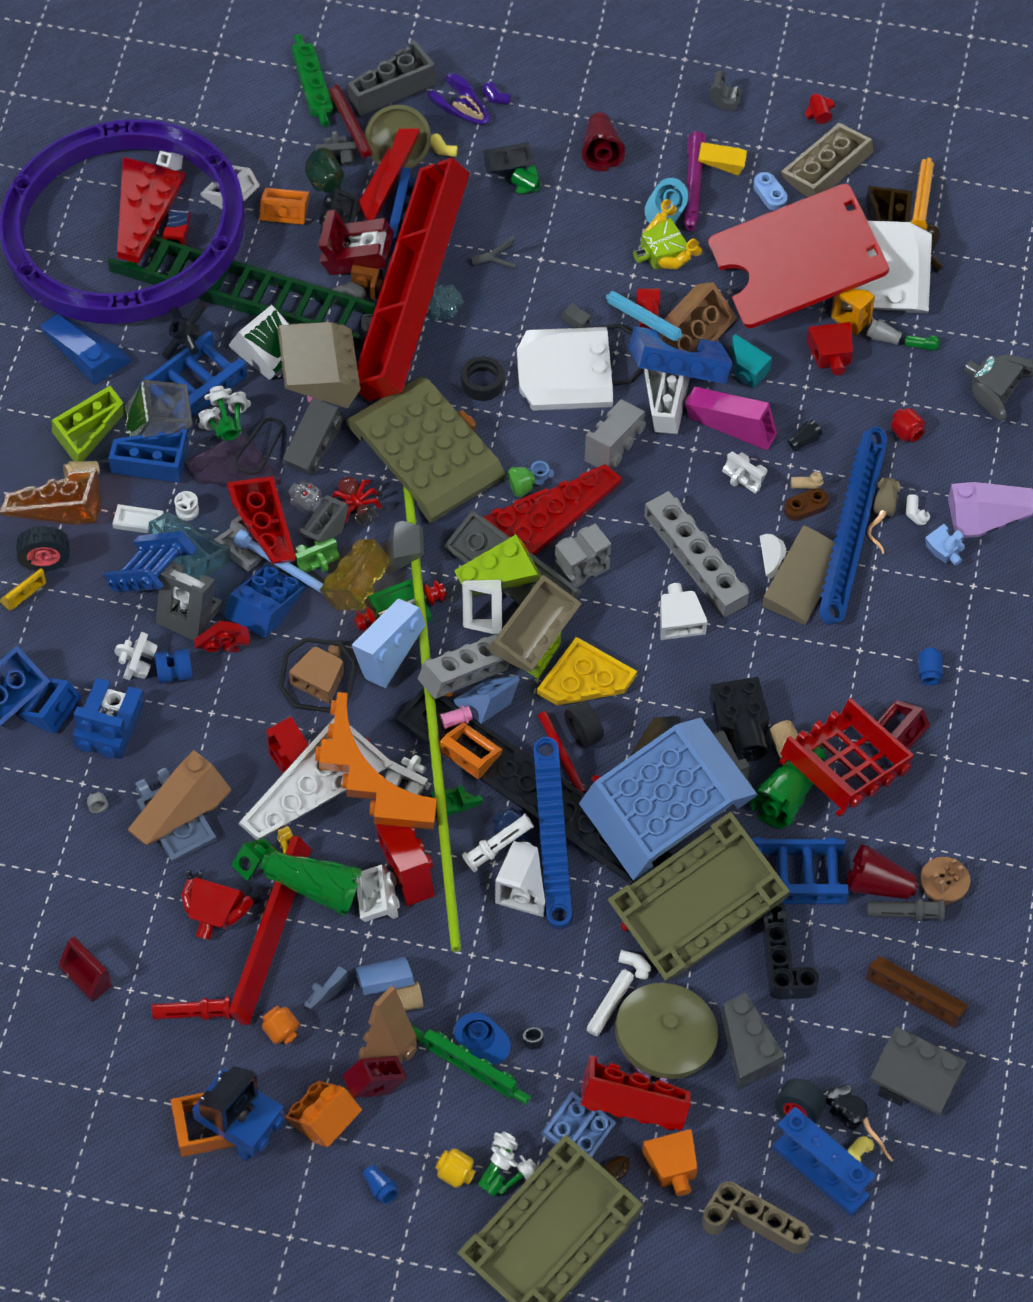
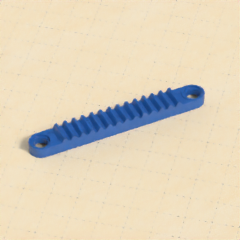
(552, 832)

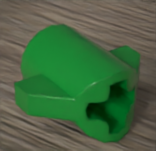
(526, 180)

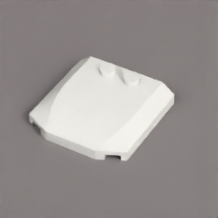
(909, 262)
(565, 368)

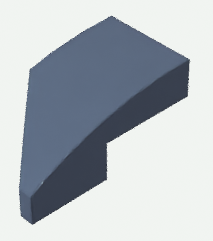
(324, 993)

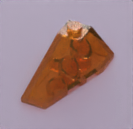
(62, 501)

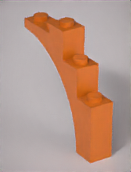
(392, 804)

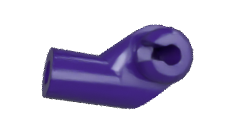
(493, 94)

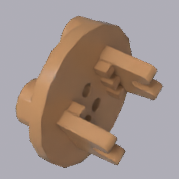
(937, 887)

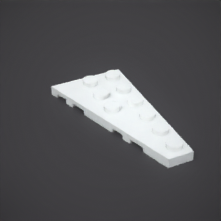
(304, 787)

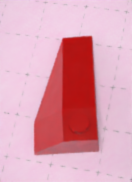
(262, 513)

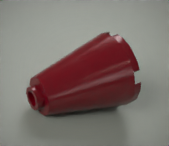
(602, 144)
(879, 876)

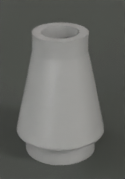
(883, 332)

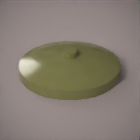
(666, 1030)

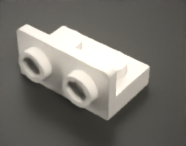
(377, 893)

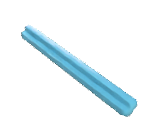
(644, 316)

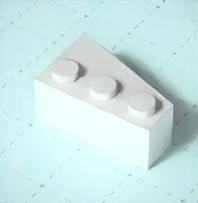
(666, 399)

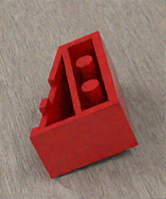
(285, 743)
(408, 861)

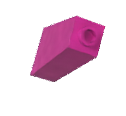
(733, 415)

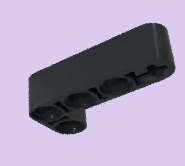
(784, 971)

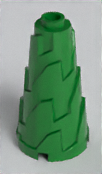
(783, 794)
(318, 880)

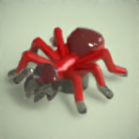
(355, 500)

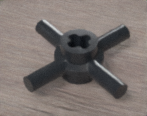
(184, 330)

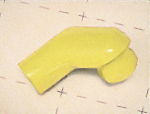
(440, 148)
(860, 1146)

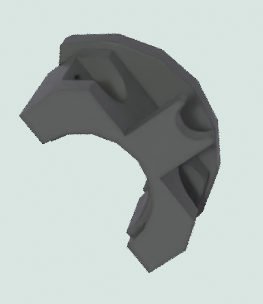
(722, 95)

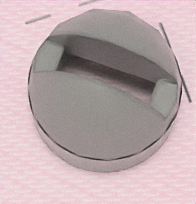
(98, 807)

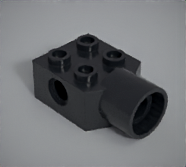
(743, 716)

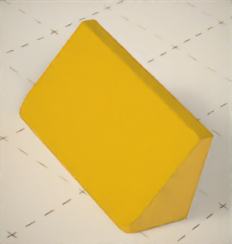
(24, 590)

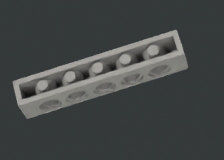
(710, 582)

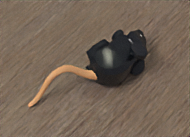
(852, 1111)

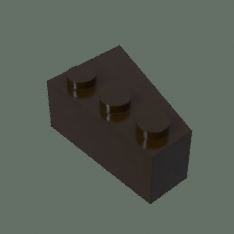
(888, 204)

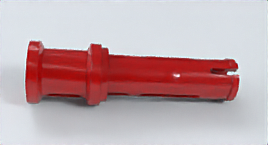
(204, 1008)

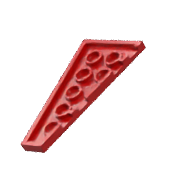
(144, 202)
(548, 513)

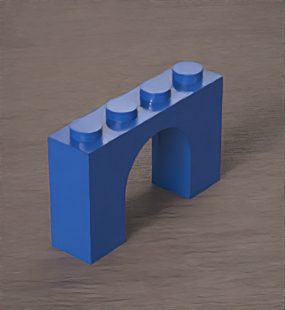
(707, 363)

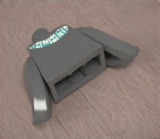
(997, 380)

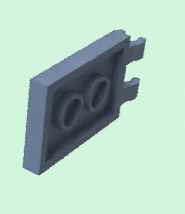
(185, 838)

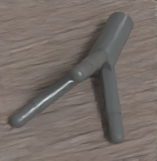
(486, 257)

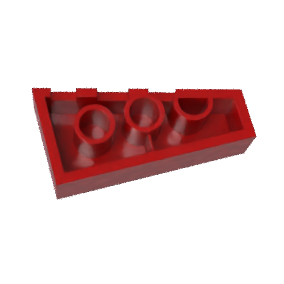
(633, 1096)

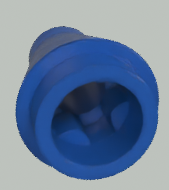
(382, 1186)

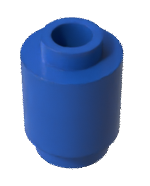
(930, 666)

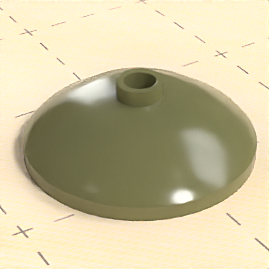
(384, 126)

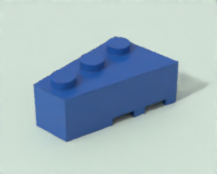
(150, 457)

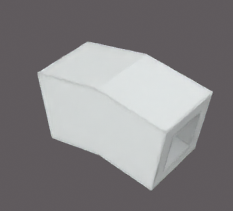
(170, 160)

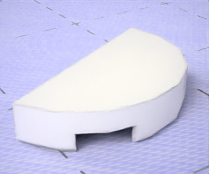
(773, 553)

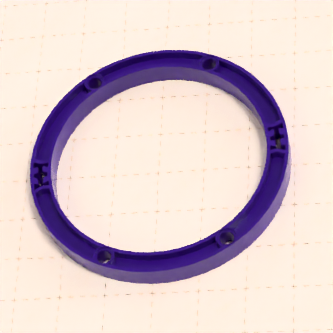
(138, 304)

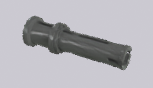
(918, 909)

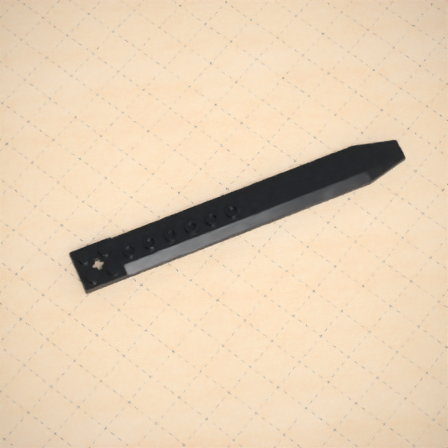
(515, 779)

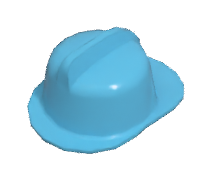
(667, 189)

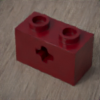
(374, 1076)

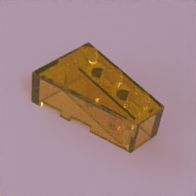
(355, 576)

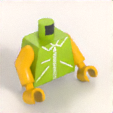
(664, 243)

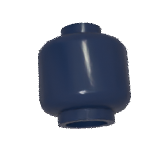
(504, 819)

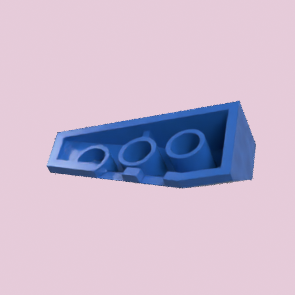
(87, 350)

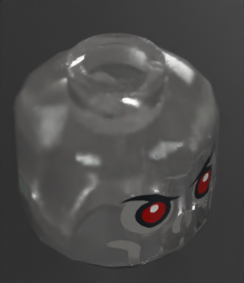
(305, 496)

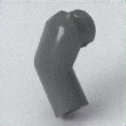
(352, 289)

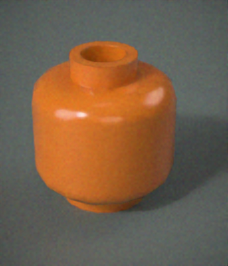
(280, 1025)

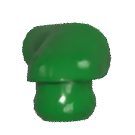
(929, 344)

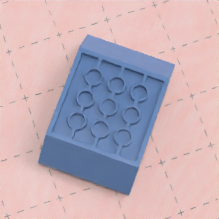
(664, 794)

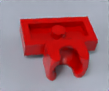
(223, 635)

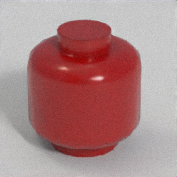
(908, 425)

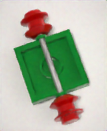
(405, 591)

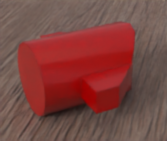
(819, 108)

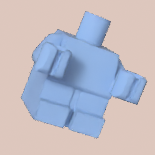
(944, 545)

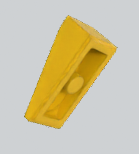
(723, 157)

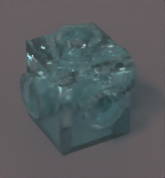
(445, 302)

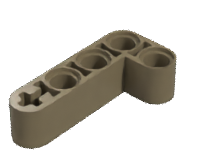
(757, 1222)

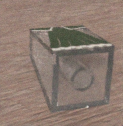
(157, 409)

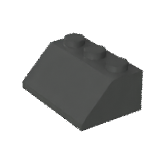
(918, 1070)

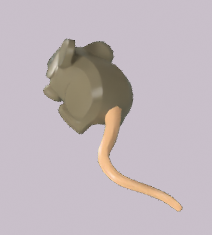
(884, 504)

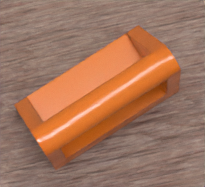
(284, 205)
(465, 758)

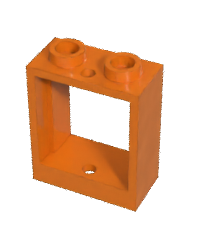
(183, 1105)

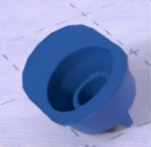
(482, 1037)

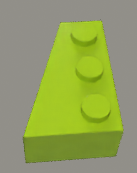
(87, 423)
(504, 562)

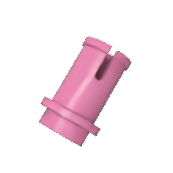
(456, 716)

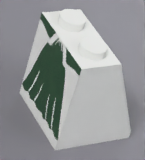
(260, 343)

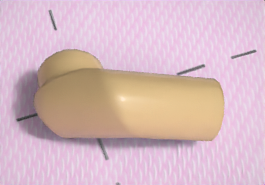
(813, 482)

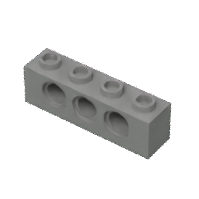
(461, 668)

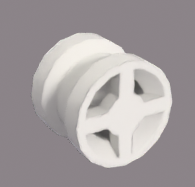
(188, 500)

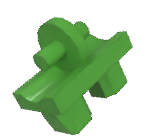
(317, 556)

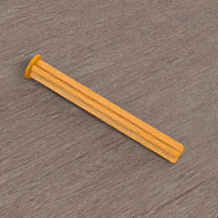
(922, 193)

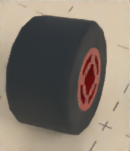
(803, 1096)

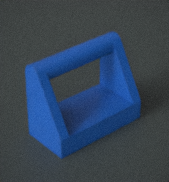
(55, 709)

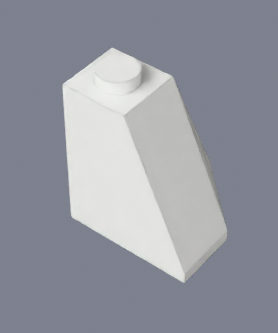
(520, 880)

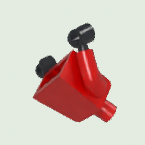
(214, 904)

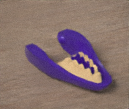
(466, 106)

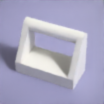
(247, 181)
(491, 587)

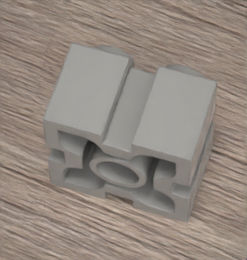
(583, 555)

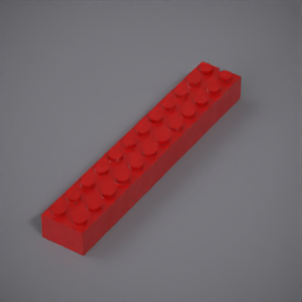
(411, 279)

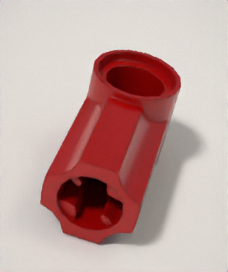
(649, 300)

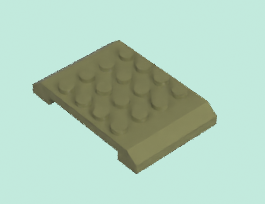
(428, 448)
(699, 897)
(552, 1228)

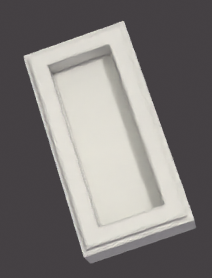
(134, 518)

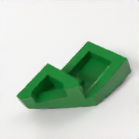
(458, 800)

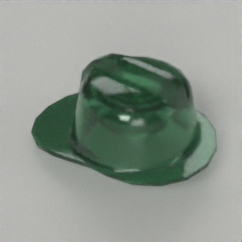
(324, 170)

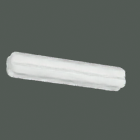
(610, 1002)

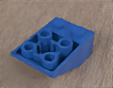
(263, 600)

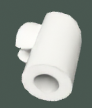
(912, 511)
(636, 960)

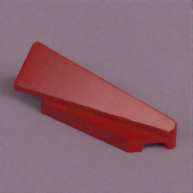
(388, 172)

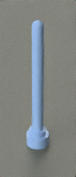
(245, 540)

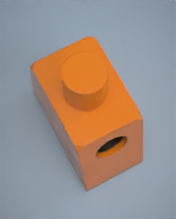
(672, 1160)

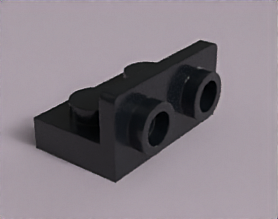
(344, 204)

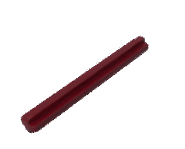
(350, 121)

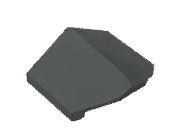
(326, 521)
(404, 545)

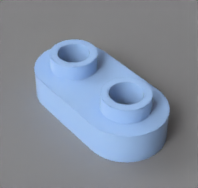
(768, 190)

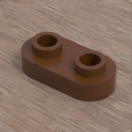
(808, 504)

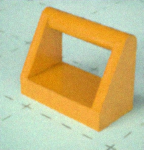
(862, 304)

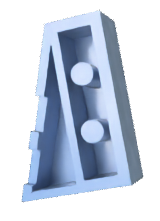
(388, 641)

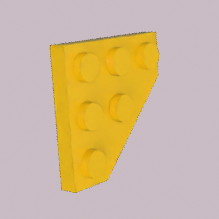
(585, 675)

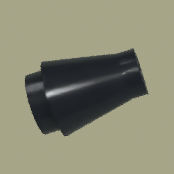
(805, 435)

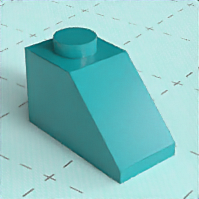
(749, 362)

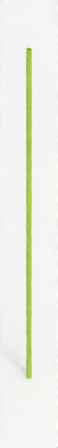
(435, 749)

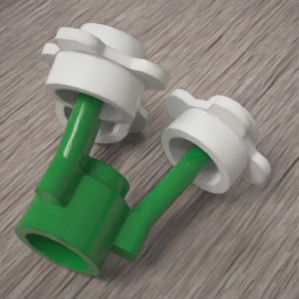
(225, 427)
(504, 1158)

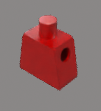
(831, 346)

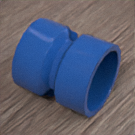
(182, 668)

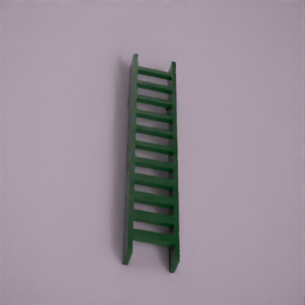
(184, 253)

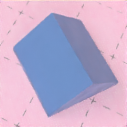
(489, 697)

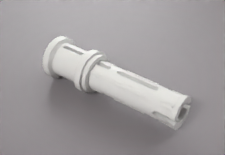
(488, 849)

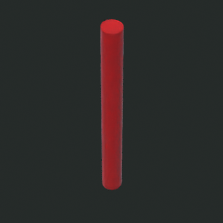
(563, 755)

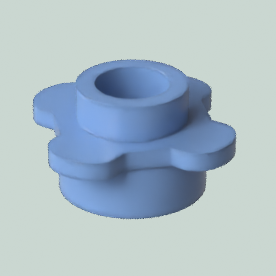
(543, 467)

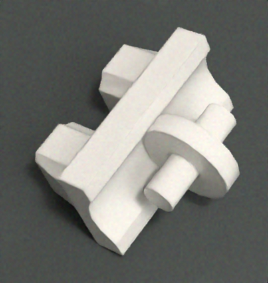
(744, 472)
(141, 648)
(416, 782)

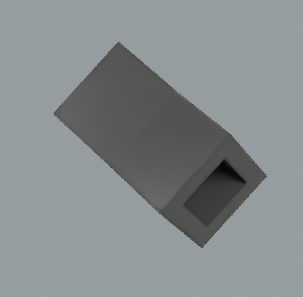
(576, 317)

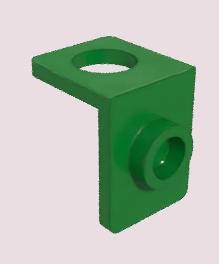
(254, 852)

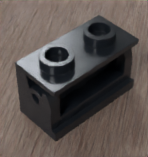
(507, 157)

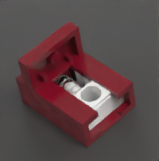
(354, 244)

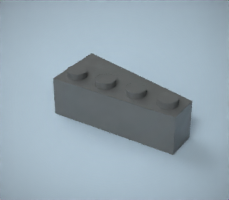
(392, 79)

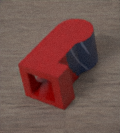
(177, 226)

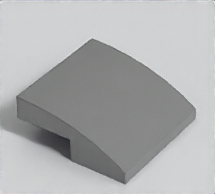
(245, 558)

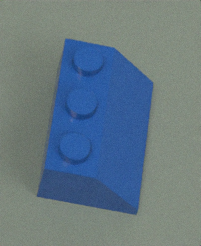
(18, 682)

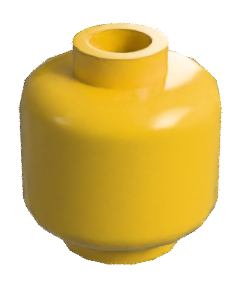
(455, 1168)

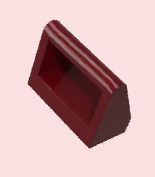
(911, 727)
(84, 969)

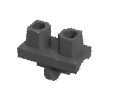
(340, 148)

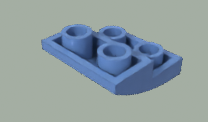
(381, 975)
(580, 1124)

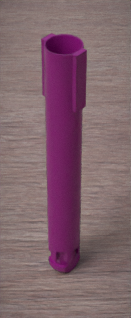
(693, 179)

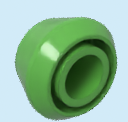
(521, 480)

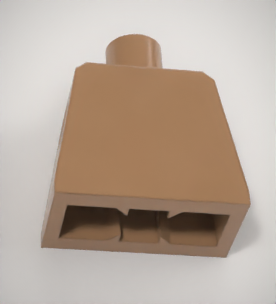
(319, 673)

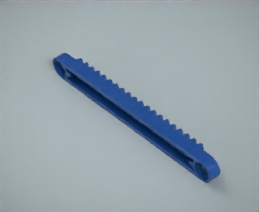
(852, 525)

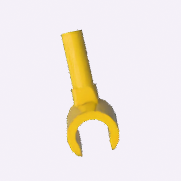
(284, 836)

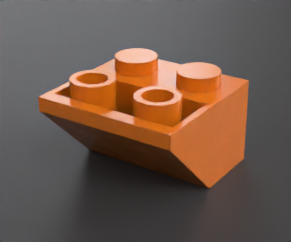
(323, 1112)

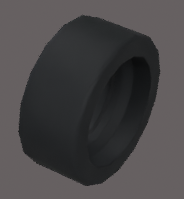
(482, 363)

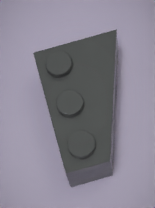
(314, 437)
(750, 1042)

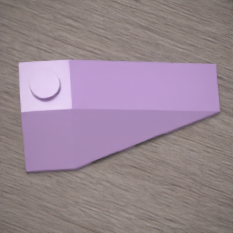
(986, 506)

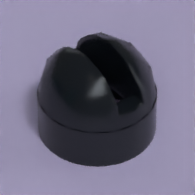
(537, 1034)

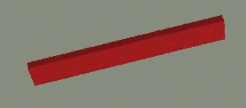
(265, 942)

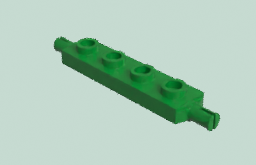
(312, 80)
(478, 1068)

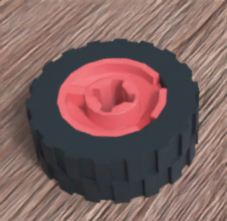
(43, 548)

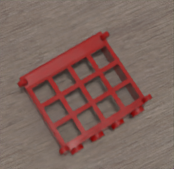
(835, 787)

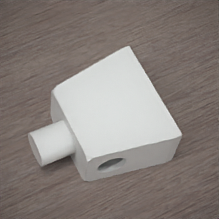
(681, 614)

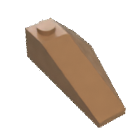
(186, 794)
(389, 1030)

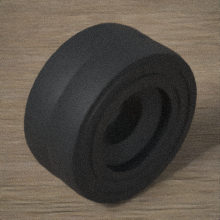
(584, 724)

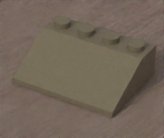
(320, 361)

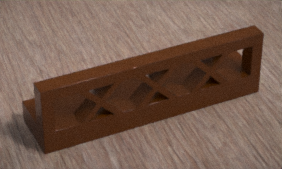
(916, 991)

